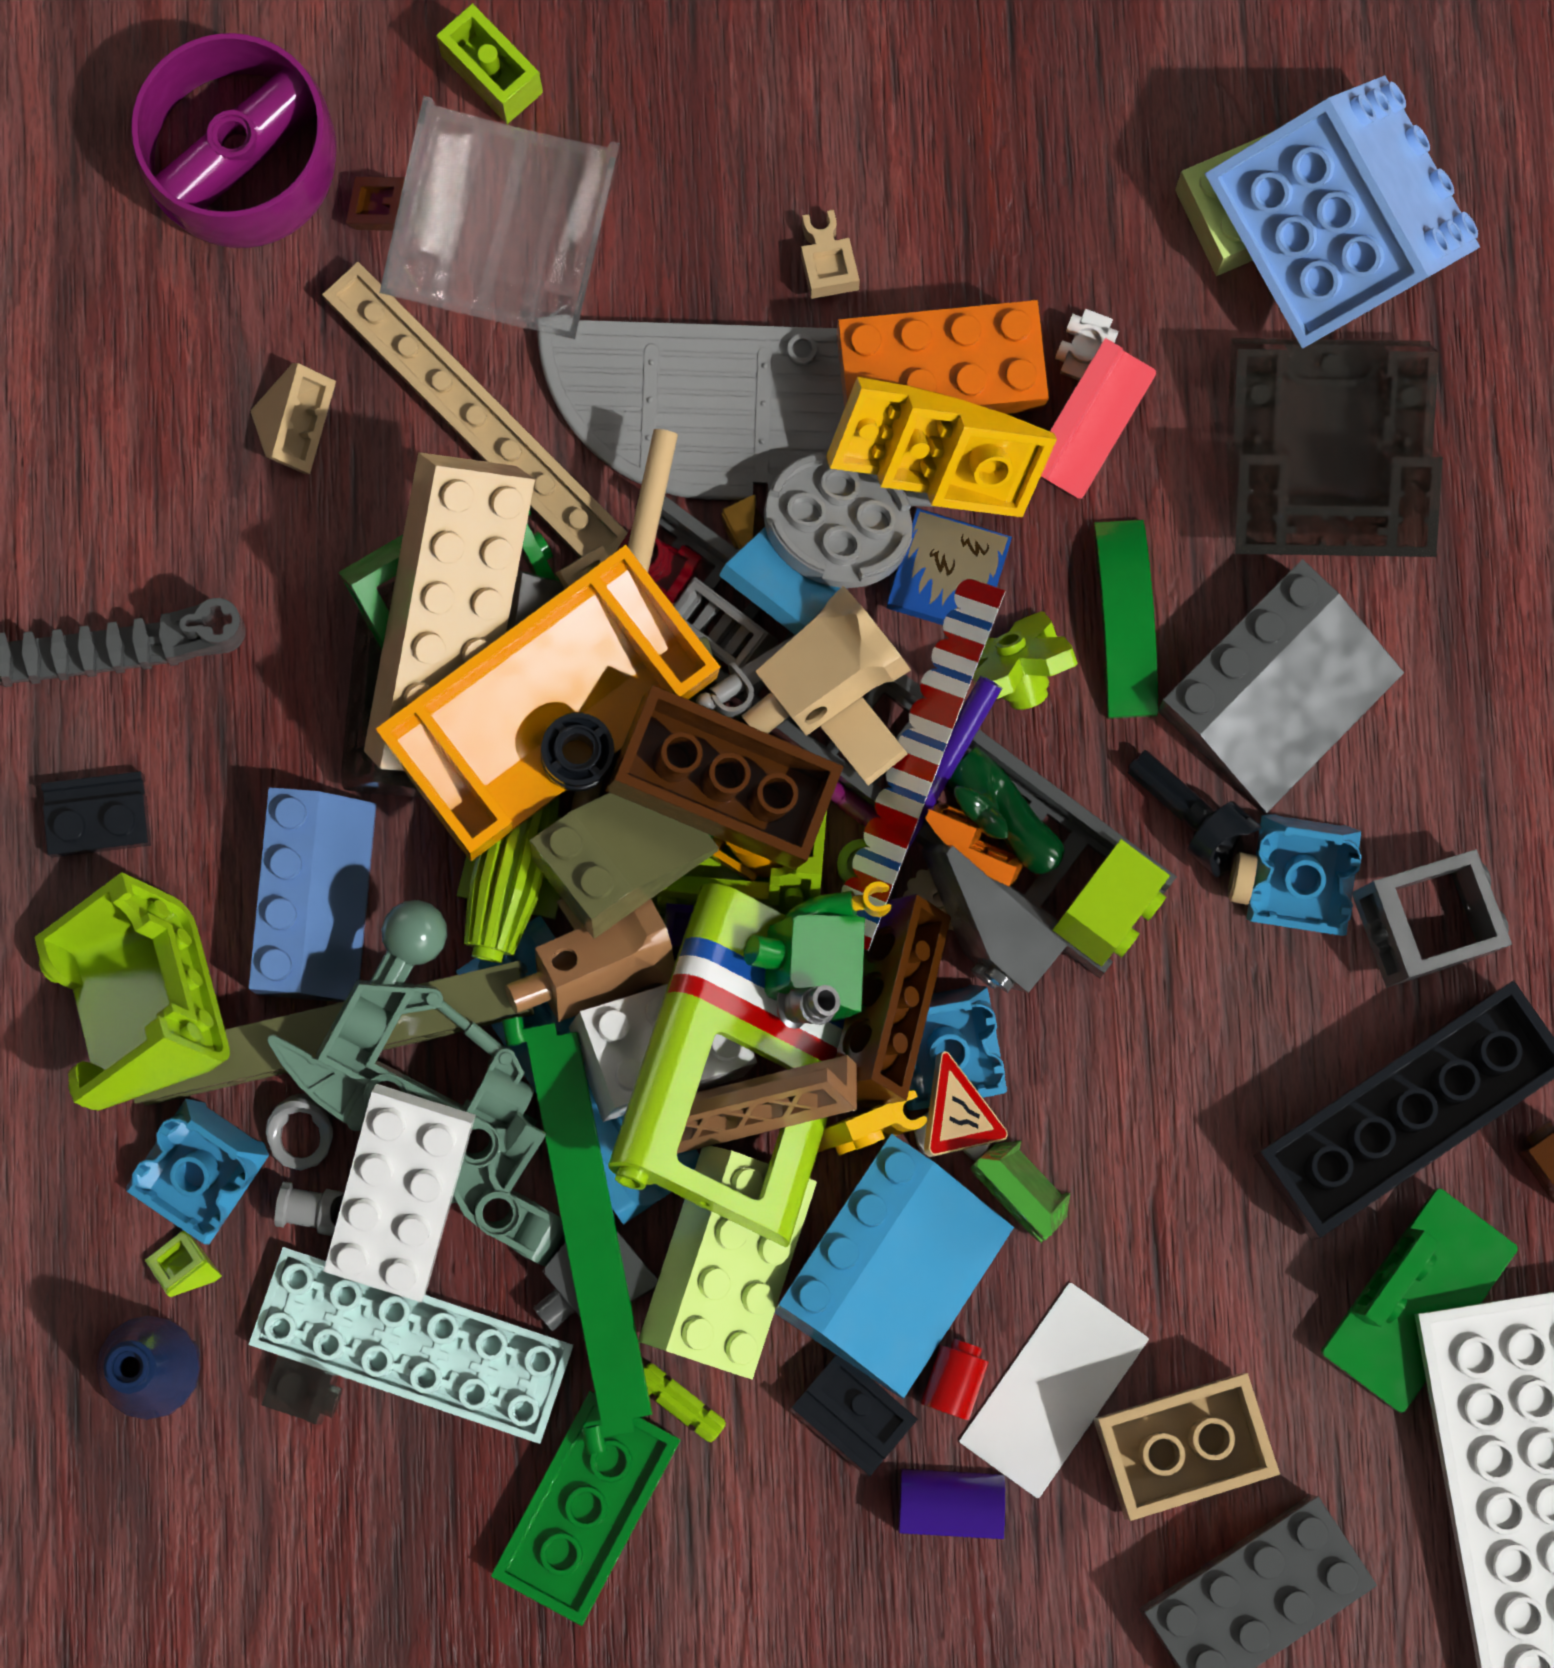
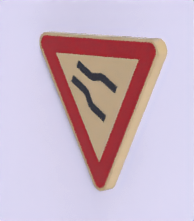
(958, 1112)

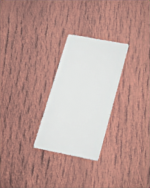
(1054, 1390)

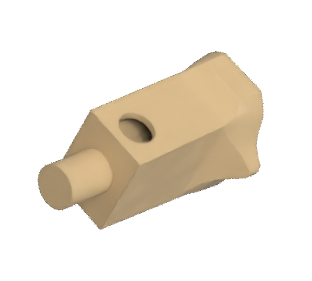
(825, 667)

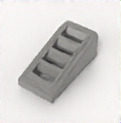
(757, 646)

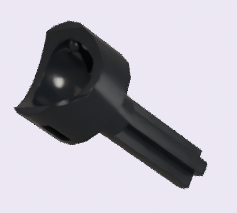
(1215, 831)

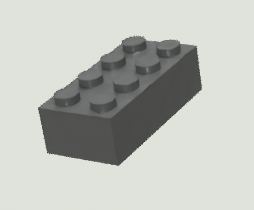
(1260, 1592)

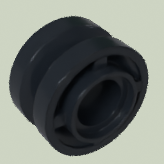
(582, 728)

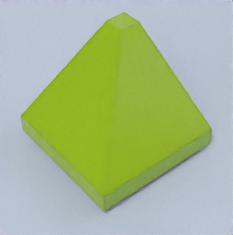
(182, 1265)

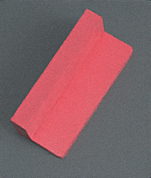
(1096, 417)

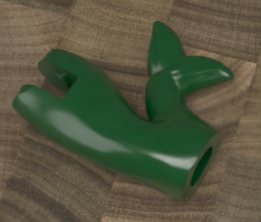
(1002, 812)

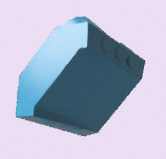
(1304, 874)
(966, 1029)
(197, 1170)

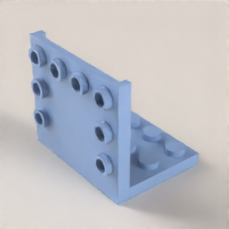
(1343, 208)

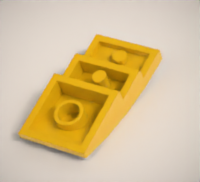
(940, 447)

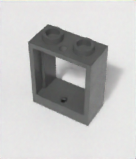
(1390, 931)

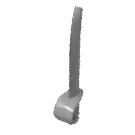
(738, 682)

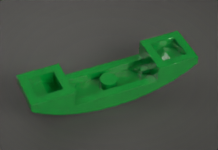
(1127, 619)

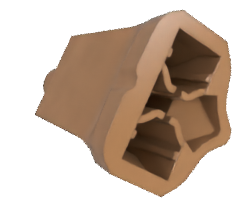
(588, 972)

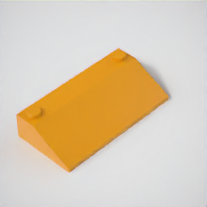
(586, 651)

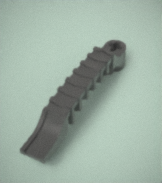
(172, 640)

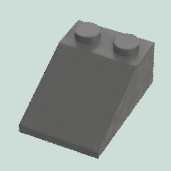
(992, 927)

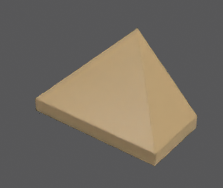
(293, 416)

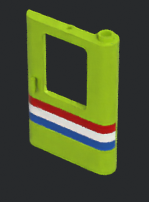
(708, 996)

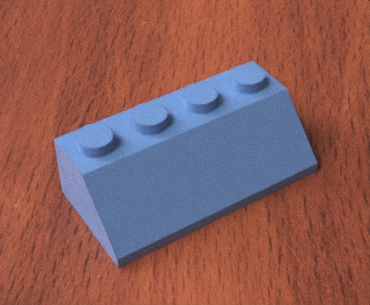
(312, 895)

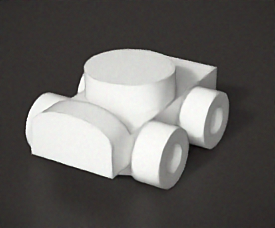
(1089, 334)

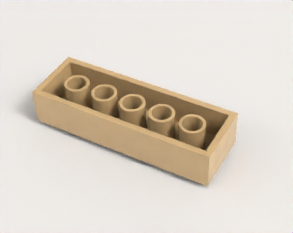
(449, 580)

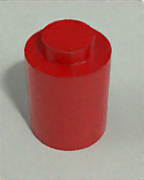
(955, 1379)

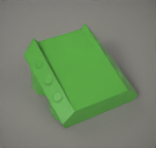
(1022, 1189)

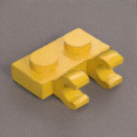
(870, 1127)

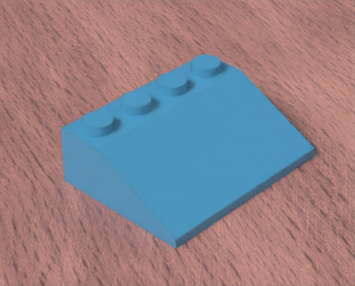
(895, 1267)

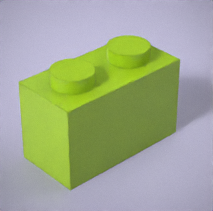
(489, 63)
(1112, 903)

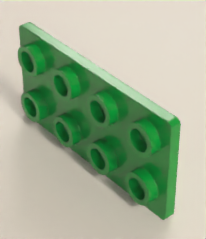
(1437, 1264)

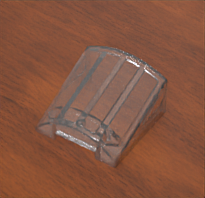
(499, 221)

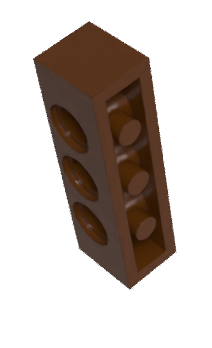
(895, 999)

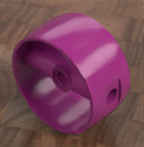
(209, 168)

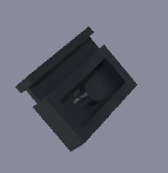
(96, 814)
(853, 1415)

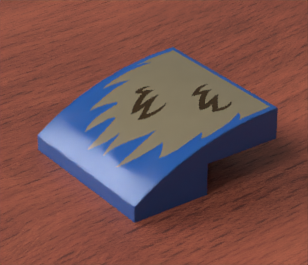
(941, 558)

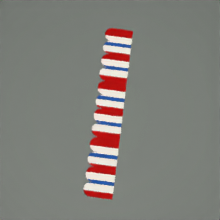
(925, 743)

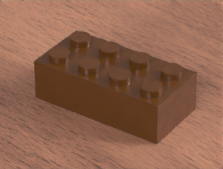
(724, 778)

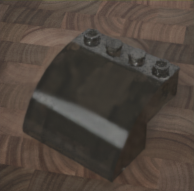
(1333, 447)

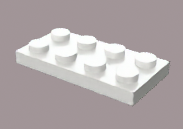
(399, 1192)

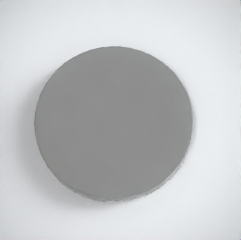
(837, 523)

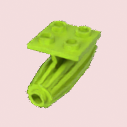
(506, 889)

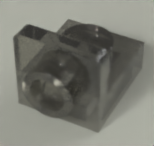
(302, 1391)

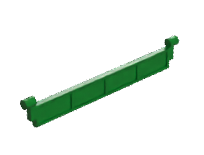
(587, 1229)

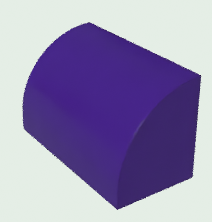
(952, 1504)

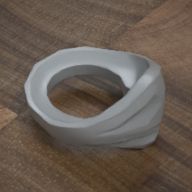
(280, 1116)

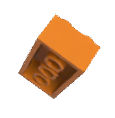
(968, 353)

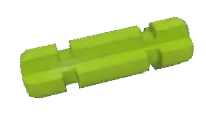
(683, 1404)

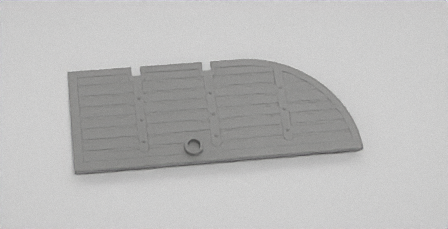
(732, 393)

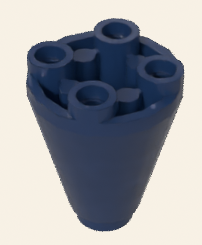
(166, 1370)

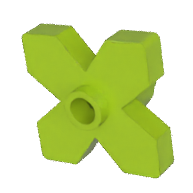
(1025, 659)

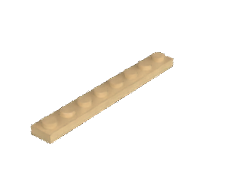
(471, 410)

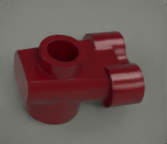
(670, 567)

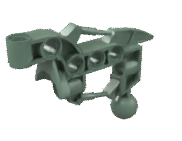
(348, 1070)

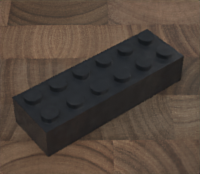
(1411, 1111)

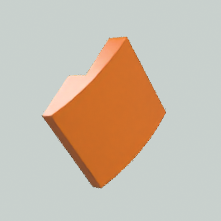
(964, 834)

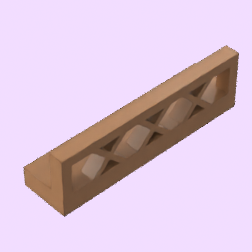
(771, 1103)

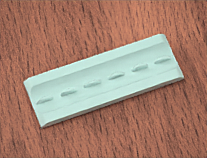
(412, 1348)

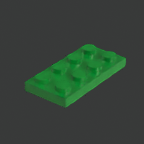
(584, 1514)

